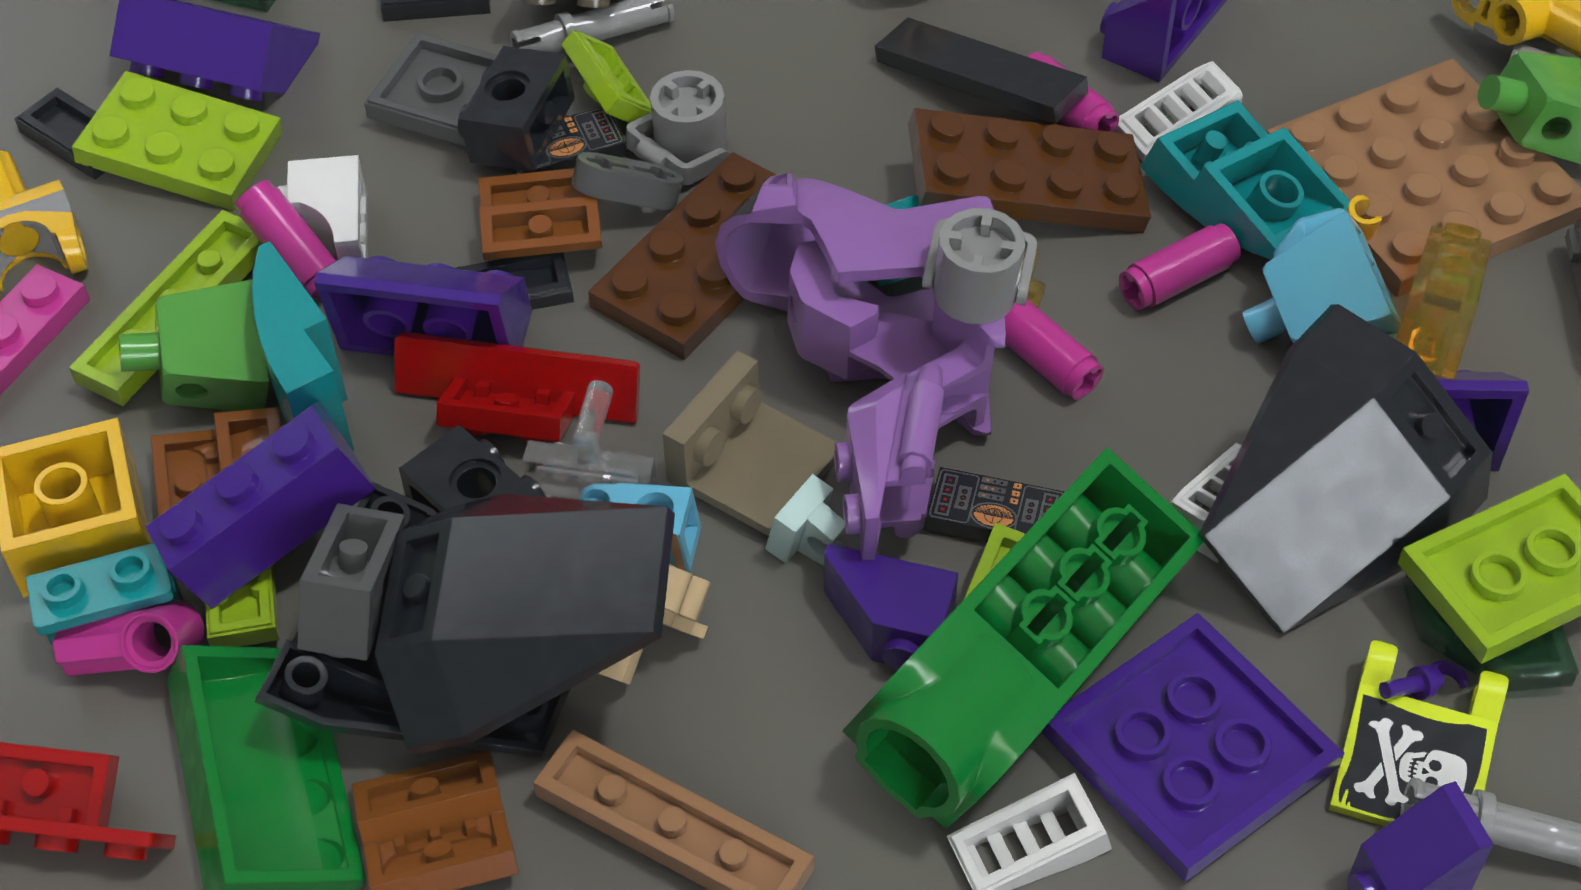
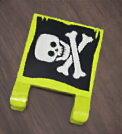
(1410, 739)

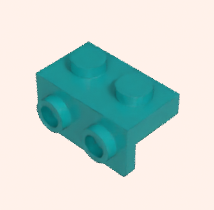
(99, 589)

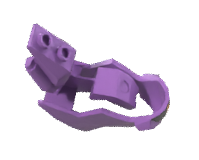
(811, 254)

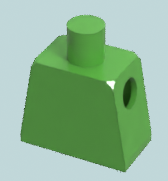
(1538, 102)
(203, 349)

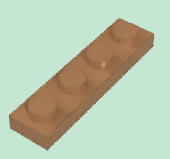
(668, 821)

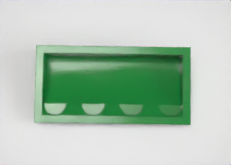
(257, 782)

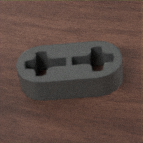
(627, 181)

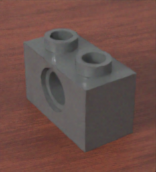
(347, 582)

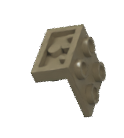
(742, 450)

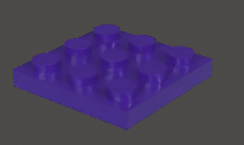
(1192, 745)

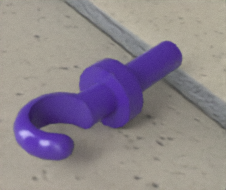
(1424, 681)

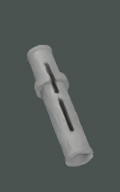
(598, 23)
(1515, 826)

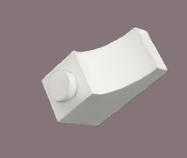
(331, 201)

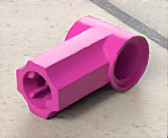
(128, 640)

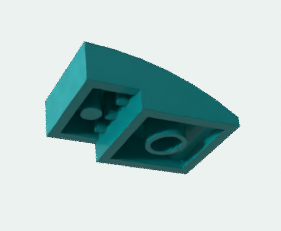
(1241, 177)
(296, 342)

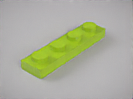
(215, 257)

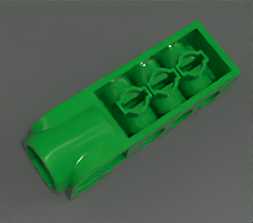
(1021, 642)

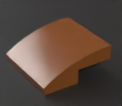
(536, 215)
(192, 458)
(435, 826)

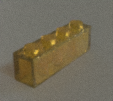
(1445, 296)

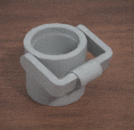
(685, 123)
(979, 264)

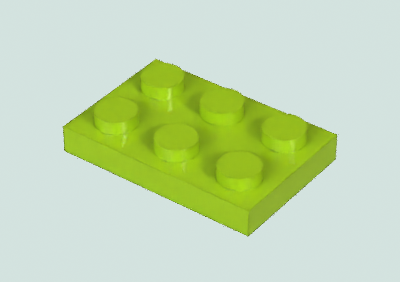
(178, 140)
(1505, 569)

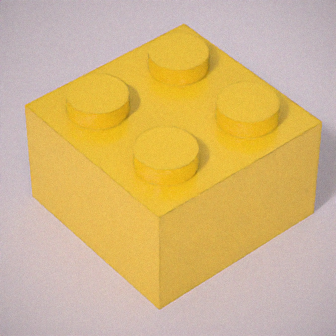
(69, 500)

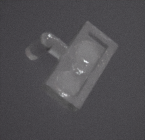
(567, 469)

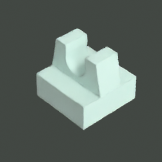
(806, 524)

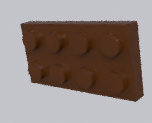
(1030, 169)
(673, 279)

